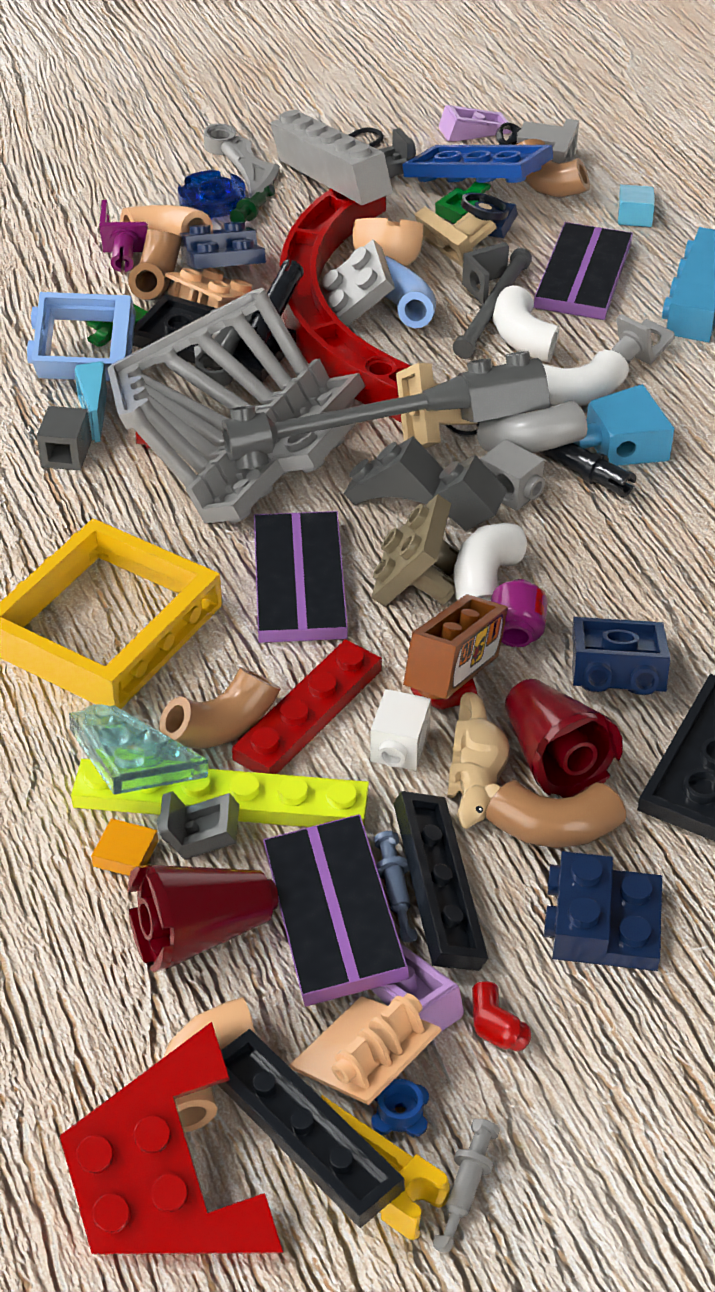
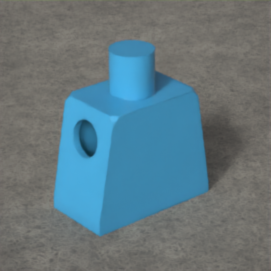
(628, 428)

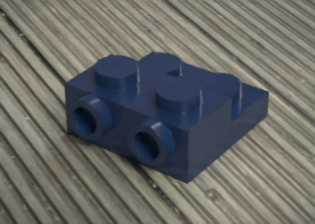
(221, 248)
(620, 655)
(604, 913)

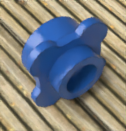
(401, 1094)

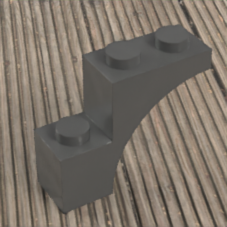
(415, 475)

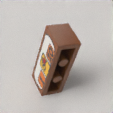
(454, 646)

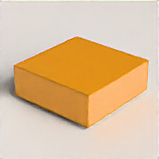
(124, 847)

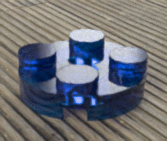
(211, 192)

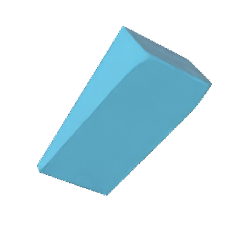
(636, 205)
(92, 394)

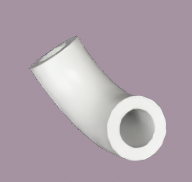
(520, 328)
(589, 381)
(483, 554)

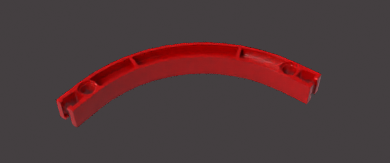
(317, 327)

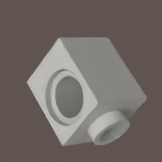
(518, 472)

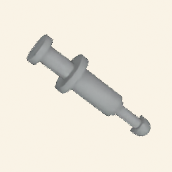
(472, 1166)

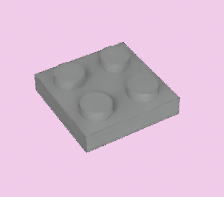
(357, 283)

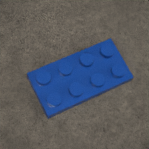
(478, 162)

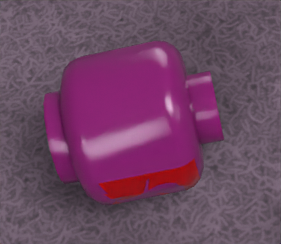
(525, 612)

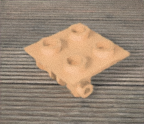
(206, 286)
(367, 1047)

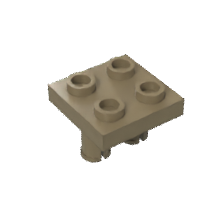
(411, 556)

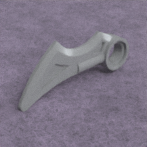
(222, 140)

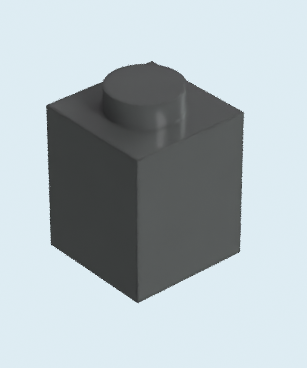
(64, 438)

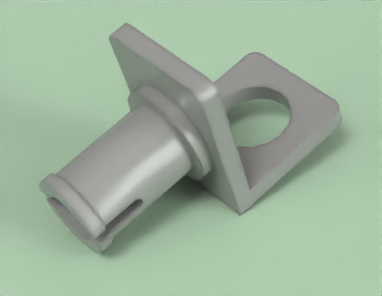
(636, 339)

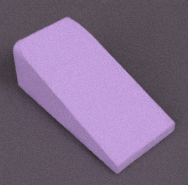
(469, 123)
(436, 992)

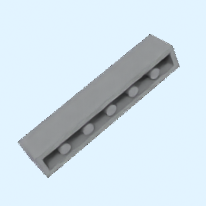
(331, 157)

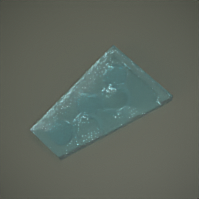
(131, 752)

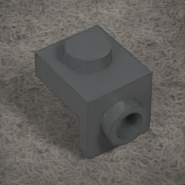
(401, 151)
(199, 826)

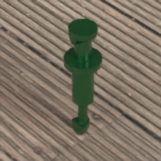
(248, 208)

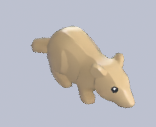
(477, 760)

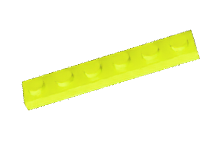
(260, 796)

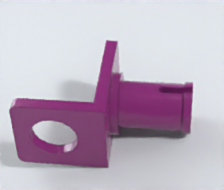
(121, 239)

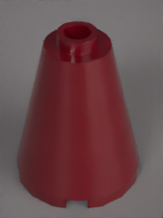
(562, 738)
(195, 909)

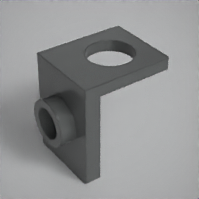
(482, 266)

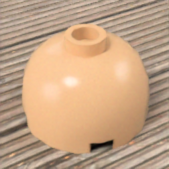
(398, 239)

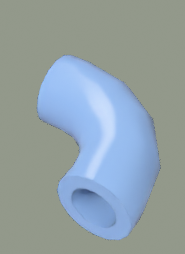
(411, 295)

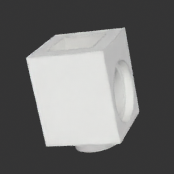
(400, 730)

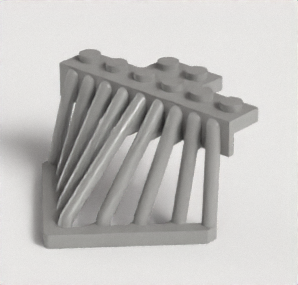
(184, 427)

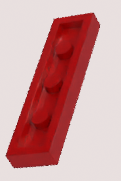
(307, 709)

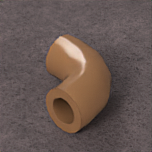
(558, 178)
(158, 257)
(223, 718)
(556, 821)

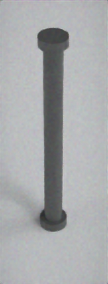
(466, 344)

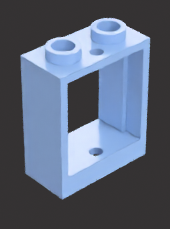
(78, 307)

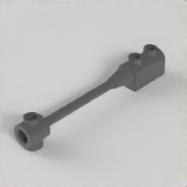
(480, 393)

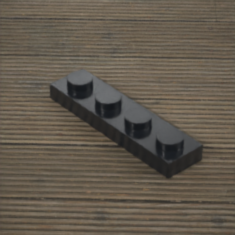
(440, 882)
(309, 1130)

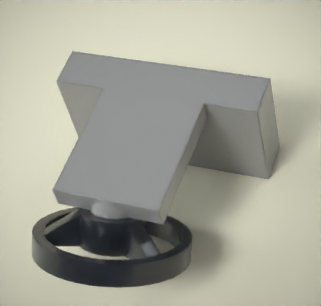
(562, 138)

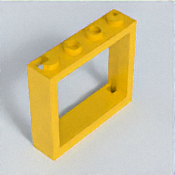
(146, 653)

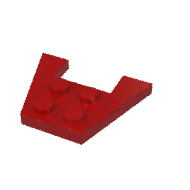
(139, 1174)

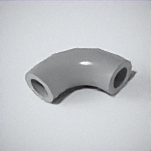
(536, 429)

